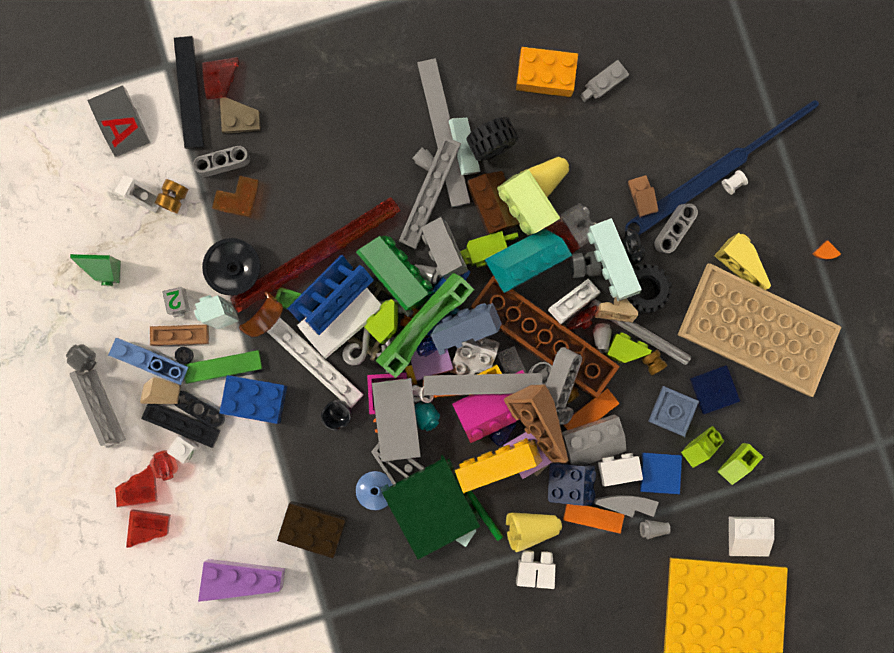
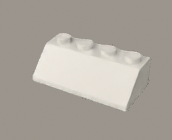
(344, 326)

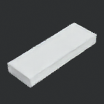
(574, 301)

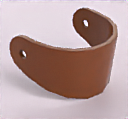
(264, 318)

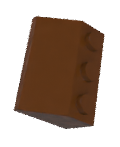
(491, 208)

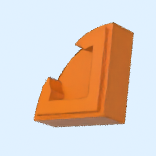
(826, 251)

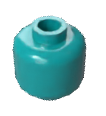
(426, 416)

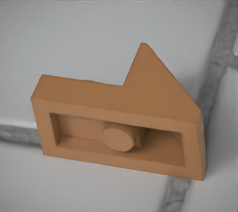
(643, 196)

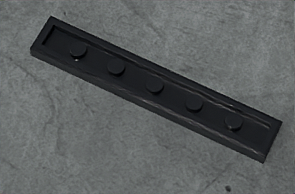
(188, 92)

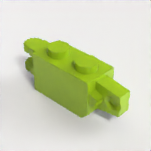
(484, 247)

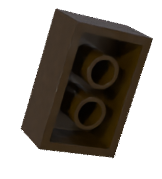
(311, 529)

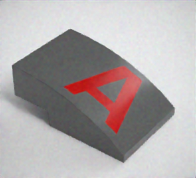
(118, 121)

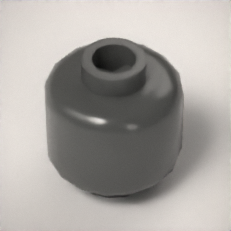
(81, 358)

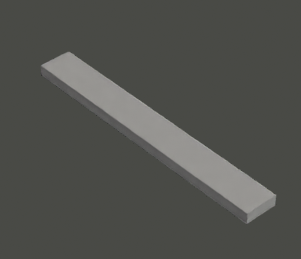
(440, 123)

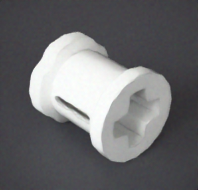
(735, 182)
(419, 392)

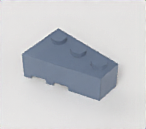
(465, 325)

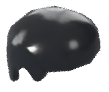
(336, 415)

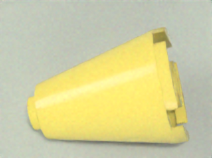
(550, 173)
(531, 529)

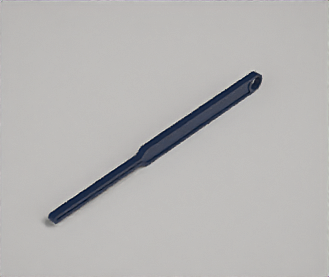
(712, 174)

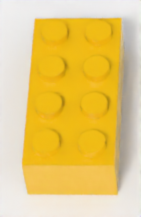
(497, 466)

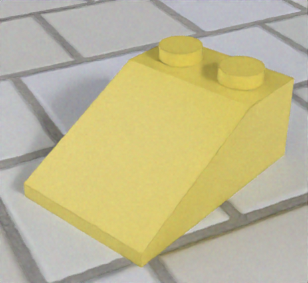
(743, 260)

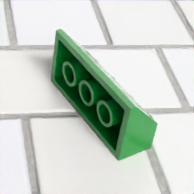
(396, 272)

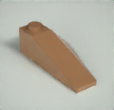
(539, 415)

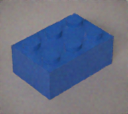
(253, 399)

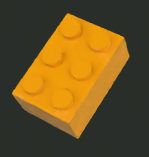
(546, 71)

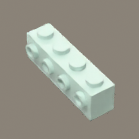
(614, 260)
(215, 312)

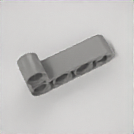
(562, 380)

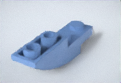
(148, 361)

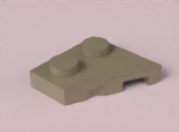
(238, 117)

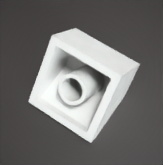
(750, 536)

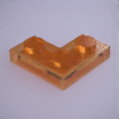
(239, 203)

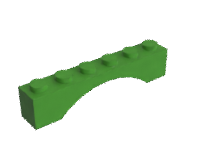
(401, 349)

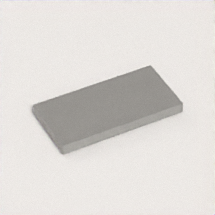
(396, 420)

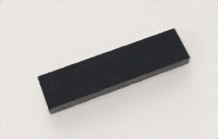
(181, 424)

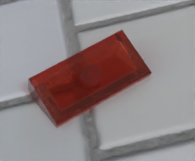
(560, 229)

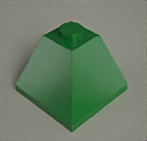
(99, 267)

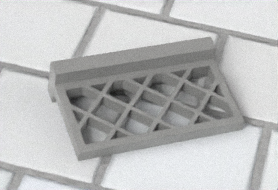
(98, 408)

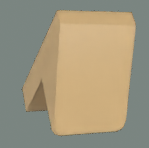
(620, 311)

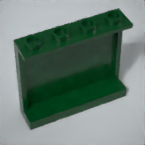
(431, 508)

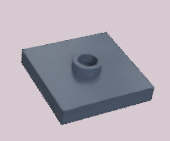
(673, 411)

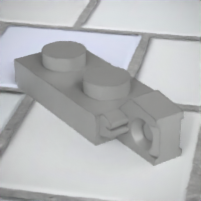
(605, 81)

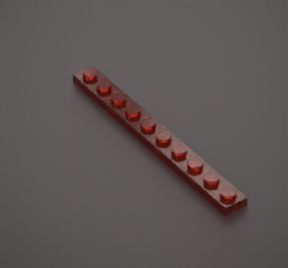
(316, 253)

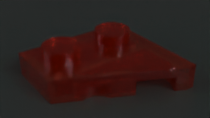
(218, 77)
(137, 490)
(146, 526)

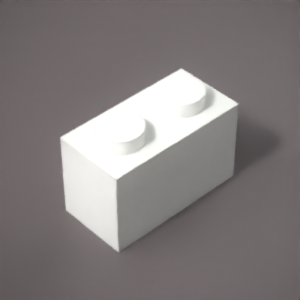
(620, 470)

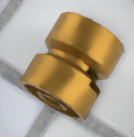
(169, 202)

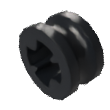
(179, 359)

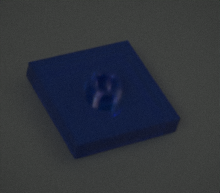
(714, 389)

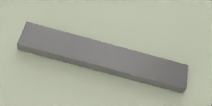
(429, 192)
(479, 383)

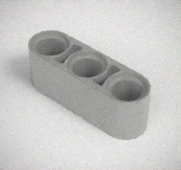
(213, 158)
(683, 223)

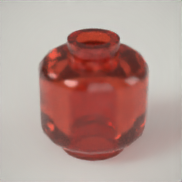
(163, 465)

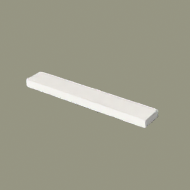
(315, 363)

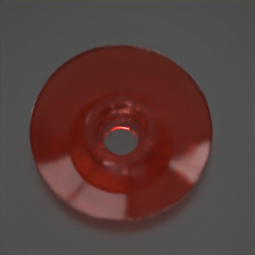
(583, 319)

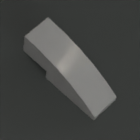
(628, 504)

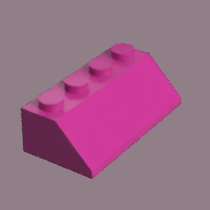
(483, 414)

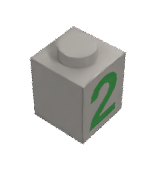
(176, 301)

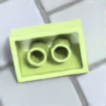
(527, 202)

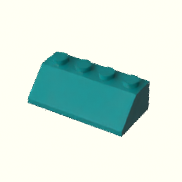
(527, 259)

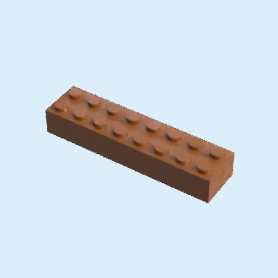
(546, 336)

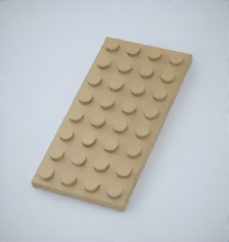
(759, 330)

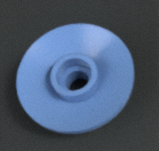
(364, 486)

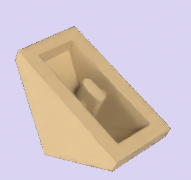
(160, 392)

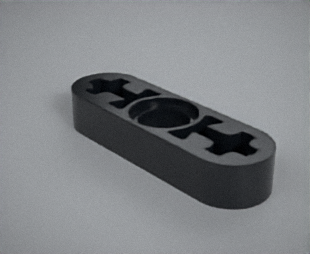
(183, 406)

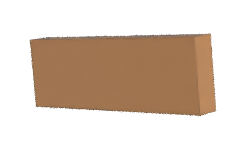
(179, 335)

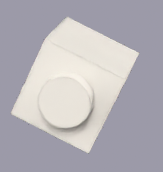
(183, 449)

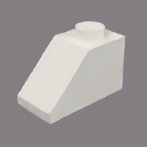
(137, 193)

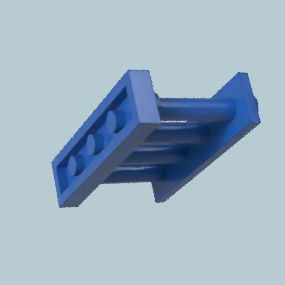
(337, 301)

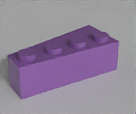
(235, 579)

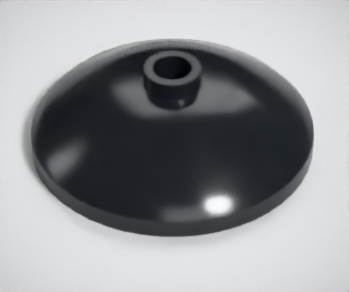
(222, 257)

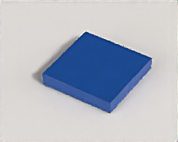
(661, 473)

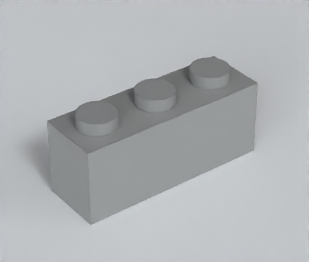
(443, 248)

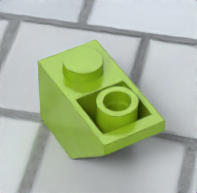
(384, 323)
(624, 350)
(703, 447)
(740, 463)

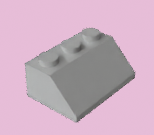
(594, 441)

